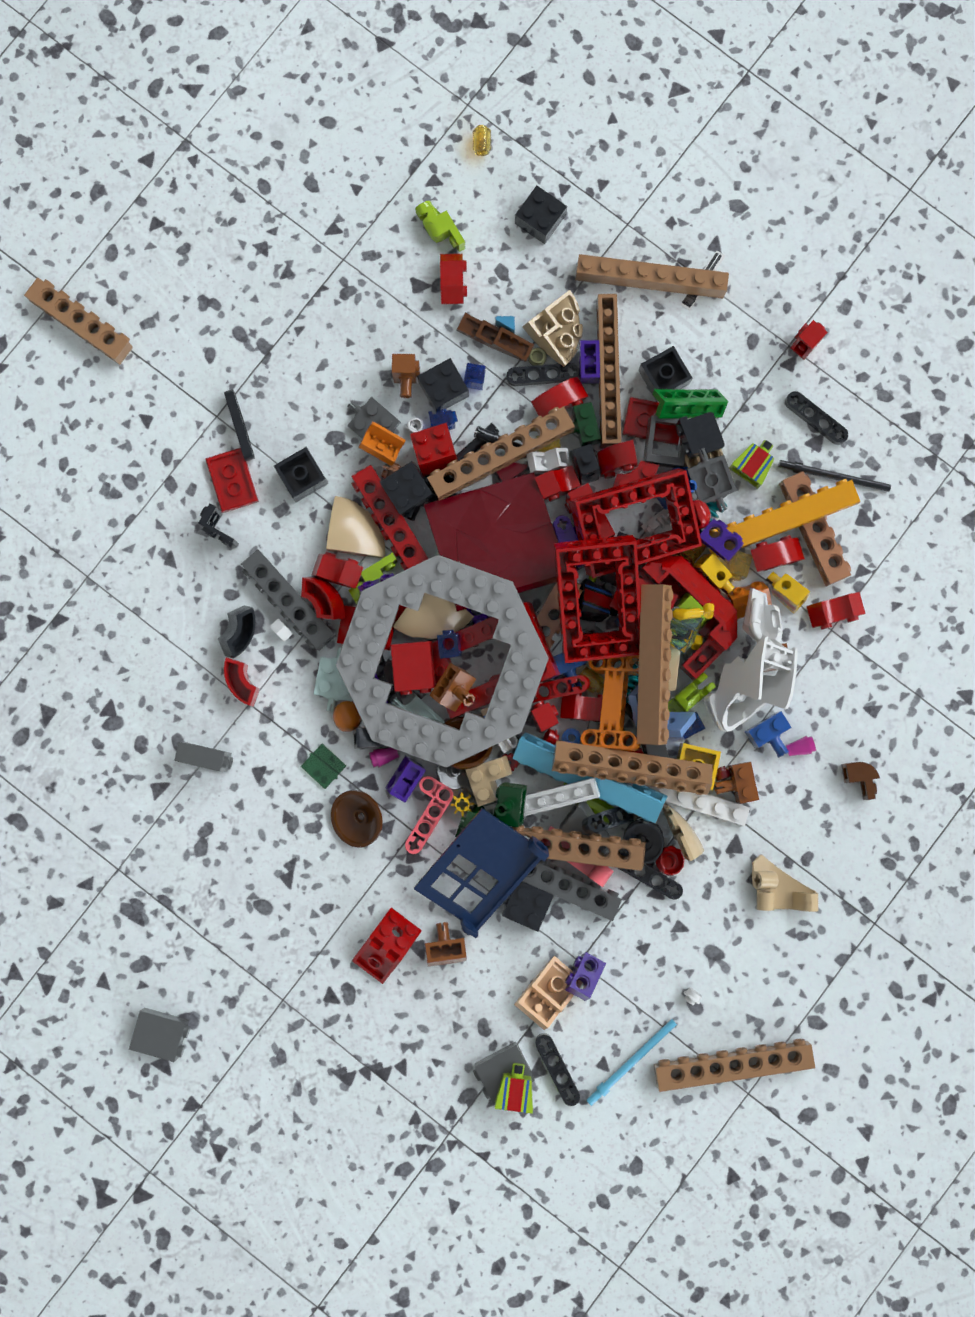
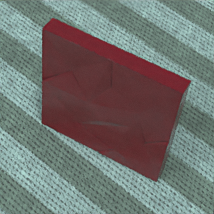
(498, 532)

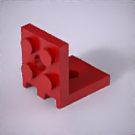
(385, 946)

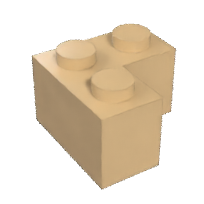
(483, 779)

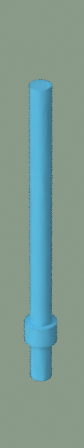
(603, 1088)

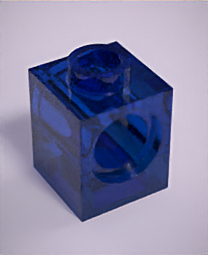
(475, 376)
(443, 651)

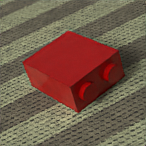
(413, 667)

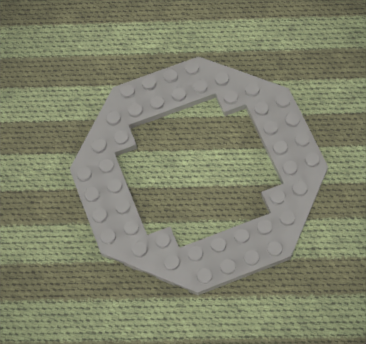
(370, 633)

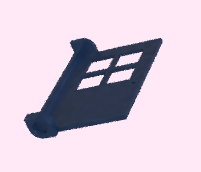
(496, 851)

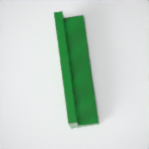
(689, 402)

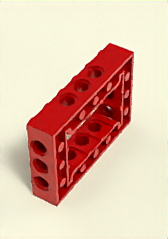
(672, 486)
(472, 637)
(602, 645)

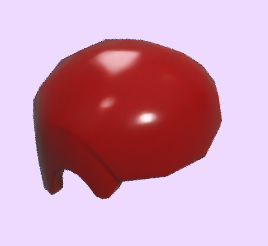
(702, 513)
(670, 861)

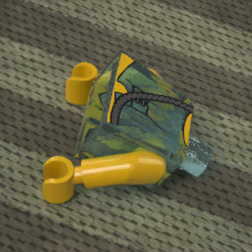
(686, 625)

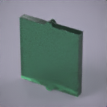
(323, 766)

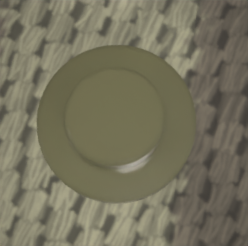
(537, 357)

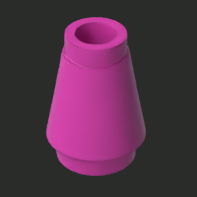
(801, 746)
(383, 756)

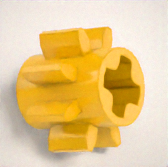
(459, 808)

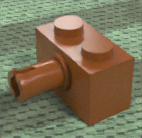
(405, 371)
(453, 688)
(741, 783)
(445, 950)

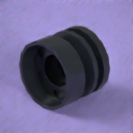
(652, 831)

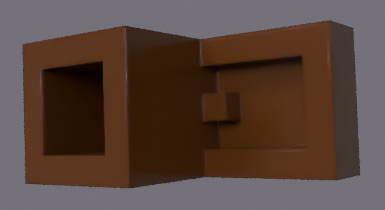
(862, 773)

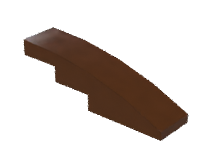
(495, 337)

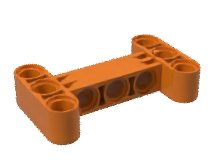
(613, 705)

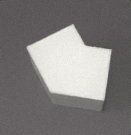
(281, 629)
(508, 744)

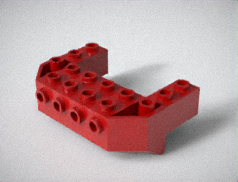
(719, 631)

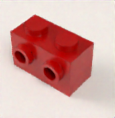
(808, 338)
(544, 715)

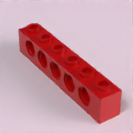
(369, 477)

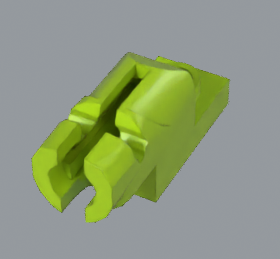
(439, 225)
(374, 572)
(690, 695)

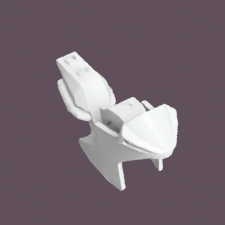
(746, 676)

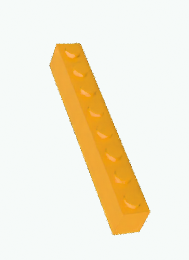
(793, 514)

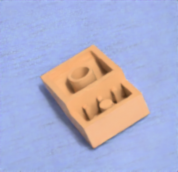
(546, 994)

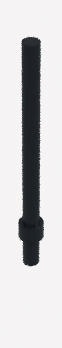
(798, 467)

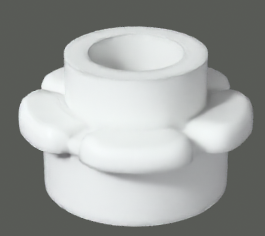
(415, 421)
(692, 996)

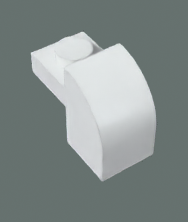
(550, 460)

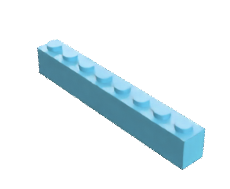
(629, 796)

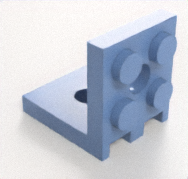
(678, 721)

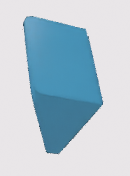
(506, 322)

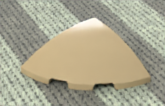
(557, 329)
(354, 530)
(432, 618)
(683, 833)

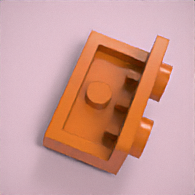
(381, 443)
(740, 595)

